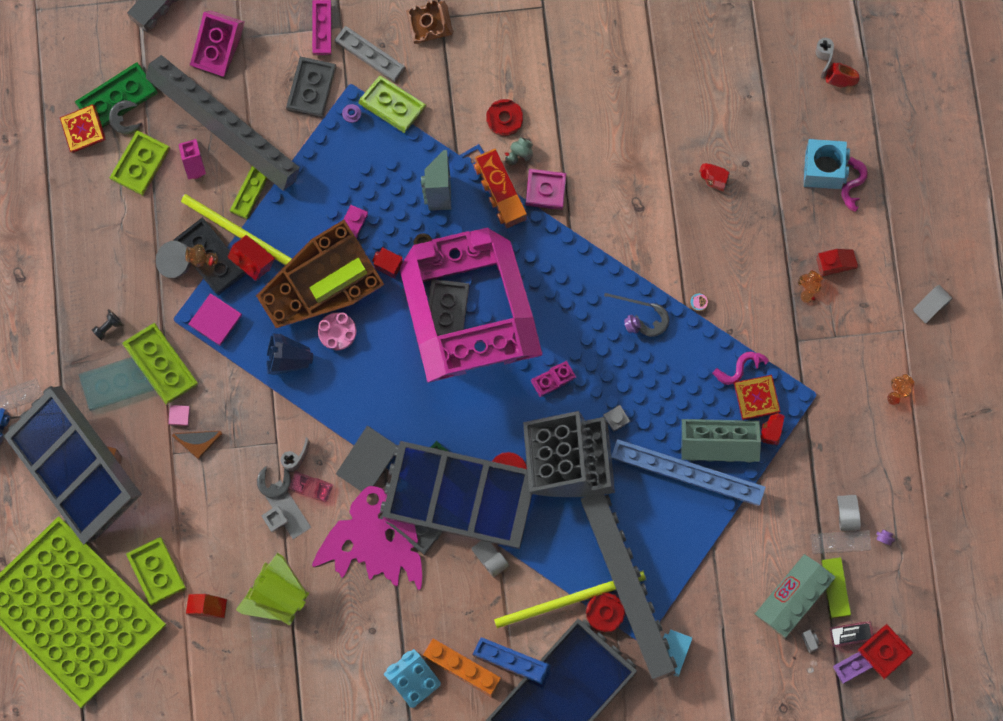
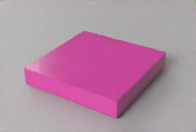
(545, 189)
(215, 319)

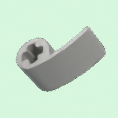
(825, 55)
(932, 303)
(297, 459)
(848, 513)
(490, 558)

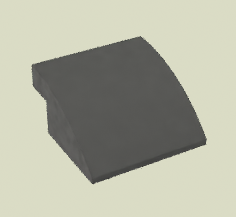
(568, 456)

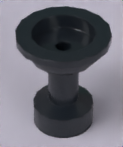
(112, 320)

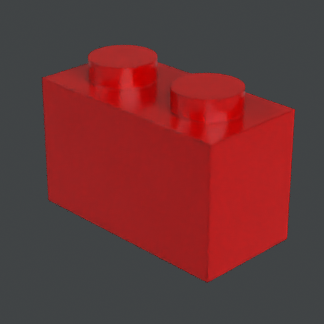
(251, 257)

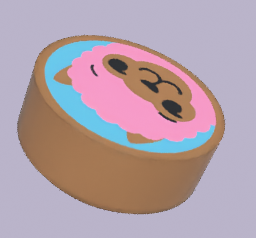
(698, 302)

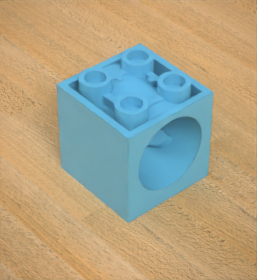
(825, 148)

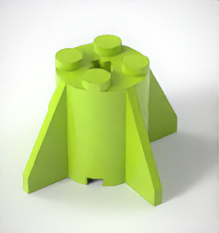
(275, 593)

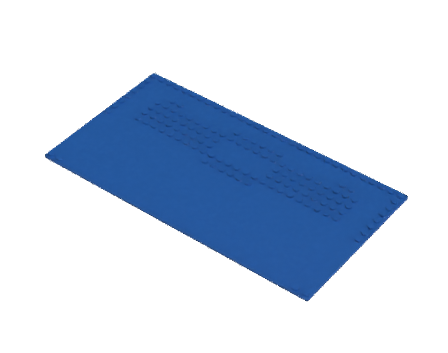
(483, 412)

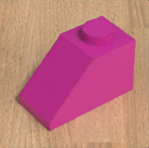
(192, 159)

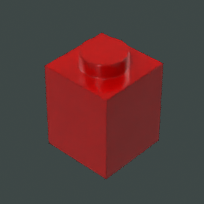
(387, 262)

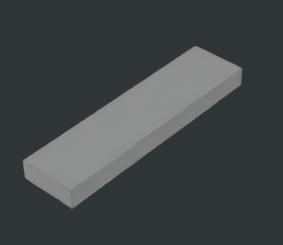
(369, 54)

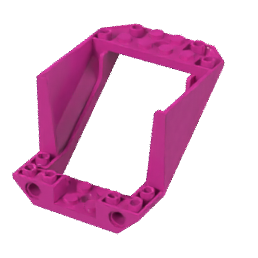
(455, 352)

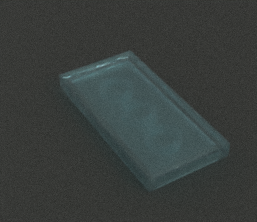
(113, 383)

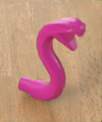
(860, 166)
(728, 380)

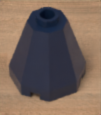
(287, 355)

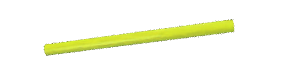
(233, 228)
(558, 603)

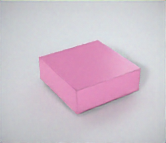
(179, 415)

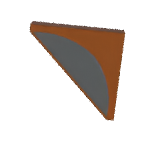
(197, 442)

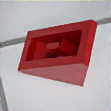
(206, 605)

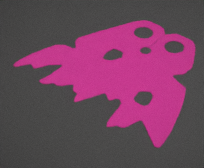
(370, 542)

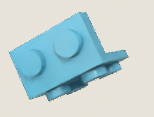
(412, 678)

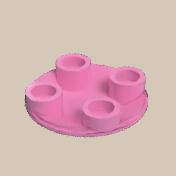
(337, 331)

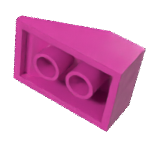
(216, 42)

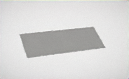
(297, 522)

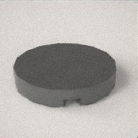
(171, 260)

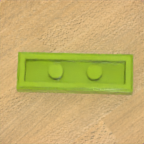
(248, 194)
(338, 280)
(837, 590)

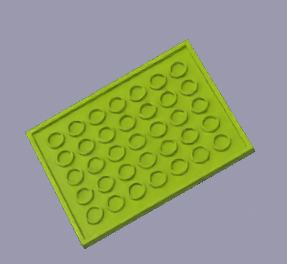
(73, 612)

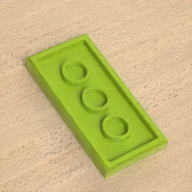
(160, 363)

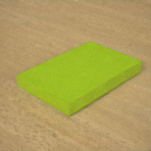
(392, 104)
(139, 163)
(156, 571)

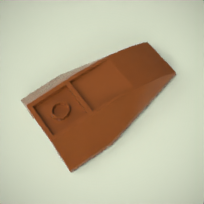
(288, 293)

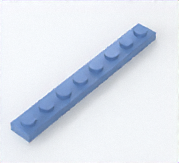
(688, 472)

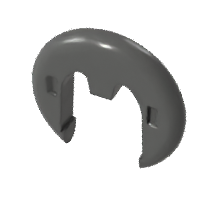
(115, 119)
(659, 328)
(273, 492)

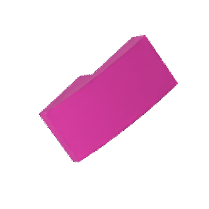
(553, 379)

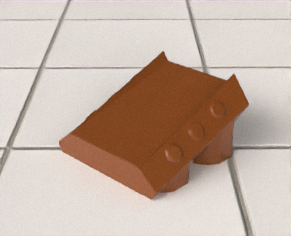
(429, 21)

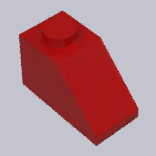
(836, 261)

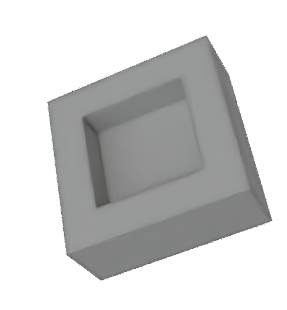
(616, 418)
(275, 518)
(810, 640)

